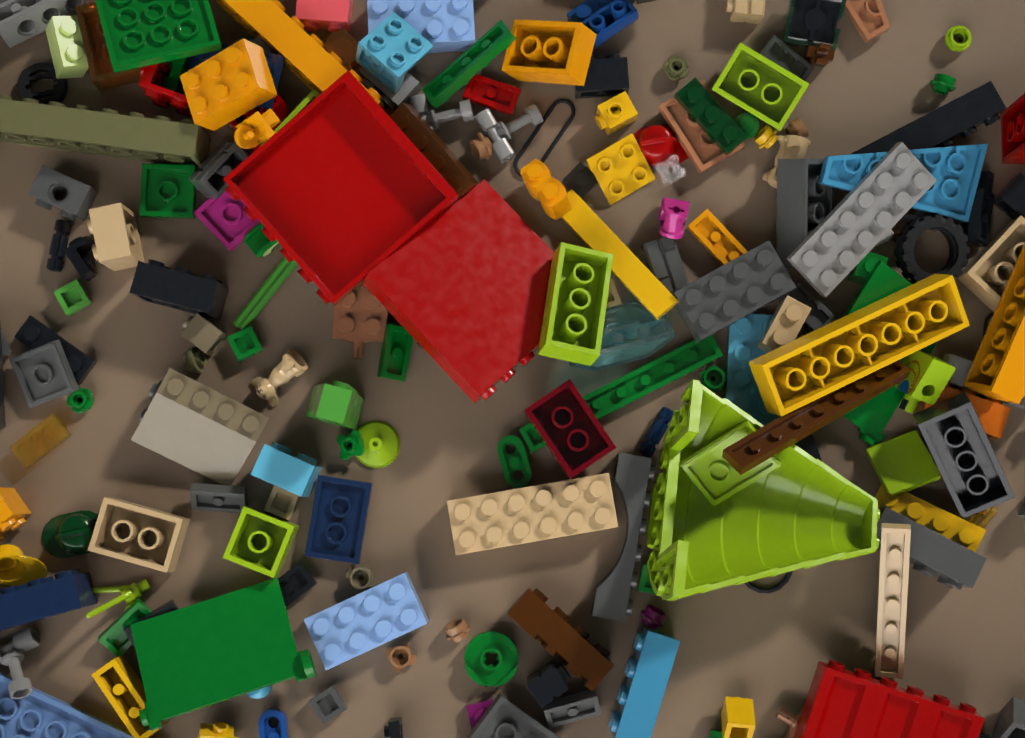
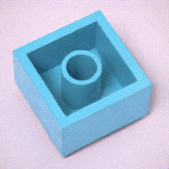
(285, 470)

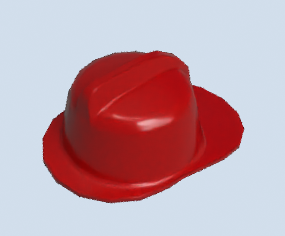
(658, 143)

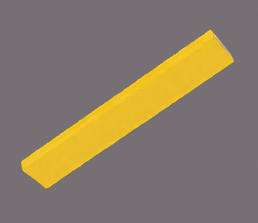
(625, 264)

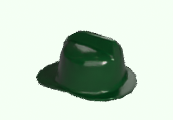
(69, 534)

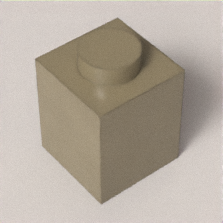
(203, 334)

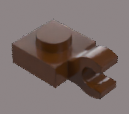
(819, 55)

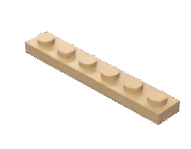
(892, 600)

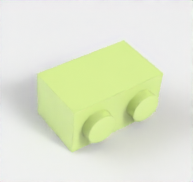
(66, 47)

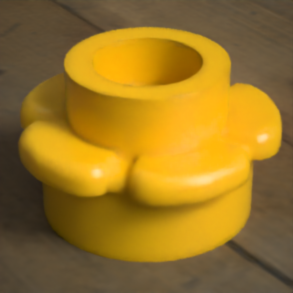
(766, 137)

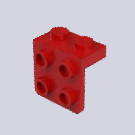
(152, 83)

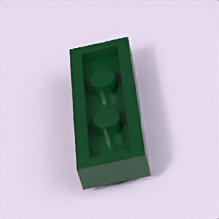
(710, 116)

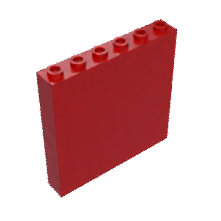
(340, 188)
(470, 290)

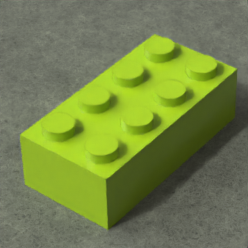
(576, 304)

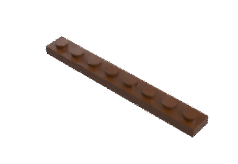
(809, 418)

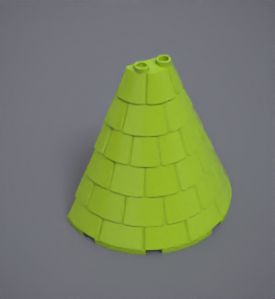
(772, 527)

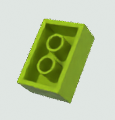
(760, 86)

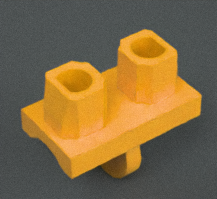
(255, 129)

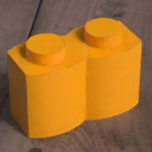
(545, 189)

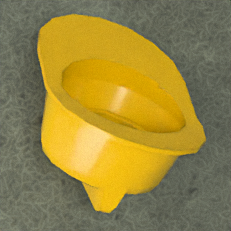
(18, 568)

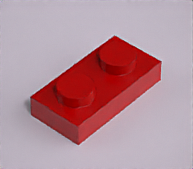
(492, 94)

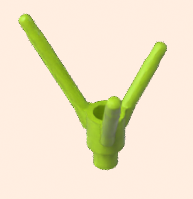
(129, 593)

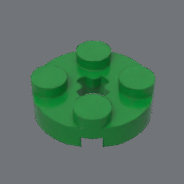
(489, 674)

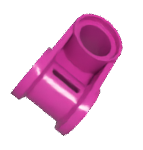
(673, 217)

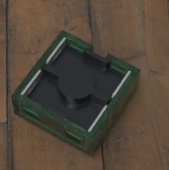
(813, 22)

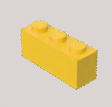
(125, 694)

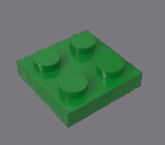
(167, 191)

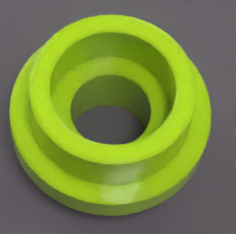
(963, 33)

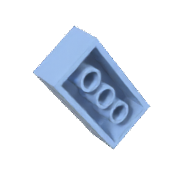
(444, 23)
(366, 620)

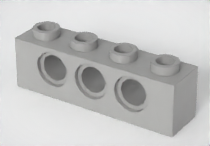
(30, 17)

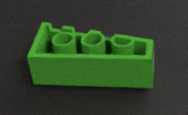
(335, 404)

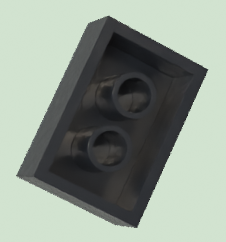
(179, 289)

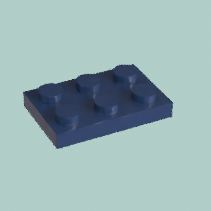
(338, 519)

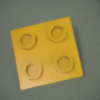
(620, 169)

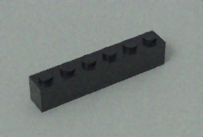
(945, 123)

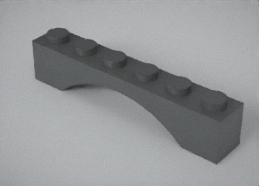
(612, 593)

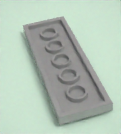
(861, 219)

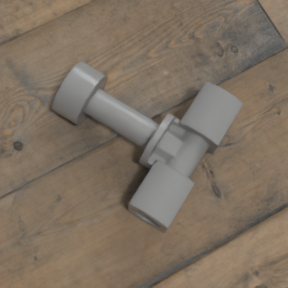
(433, 119)
(500, 132)
(12, 654)

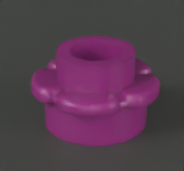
(653, 616)

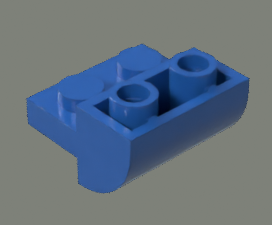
(604, 17)

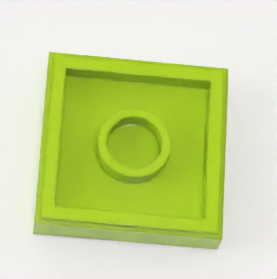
(903, 464)

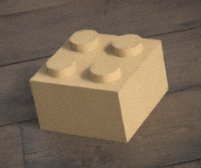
(115, 236)

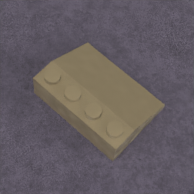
(199, 427)

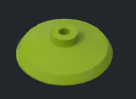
(380, 444)

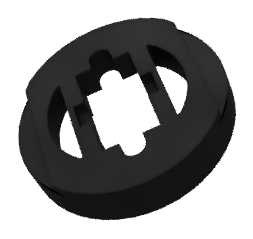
(26, 78)

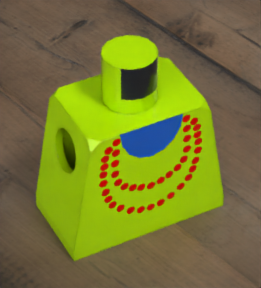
(925, 381)

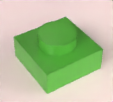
(73, 297)

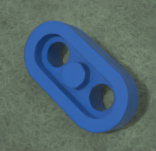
(266, 730)

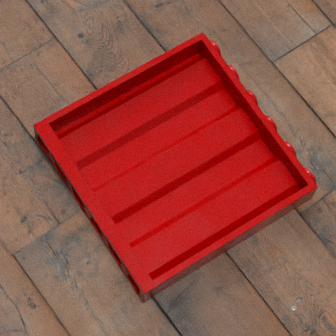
(863, 707)

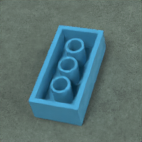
(645, 684)

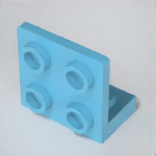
(391, 51)

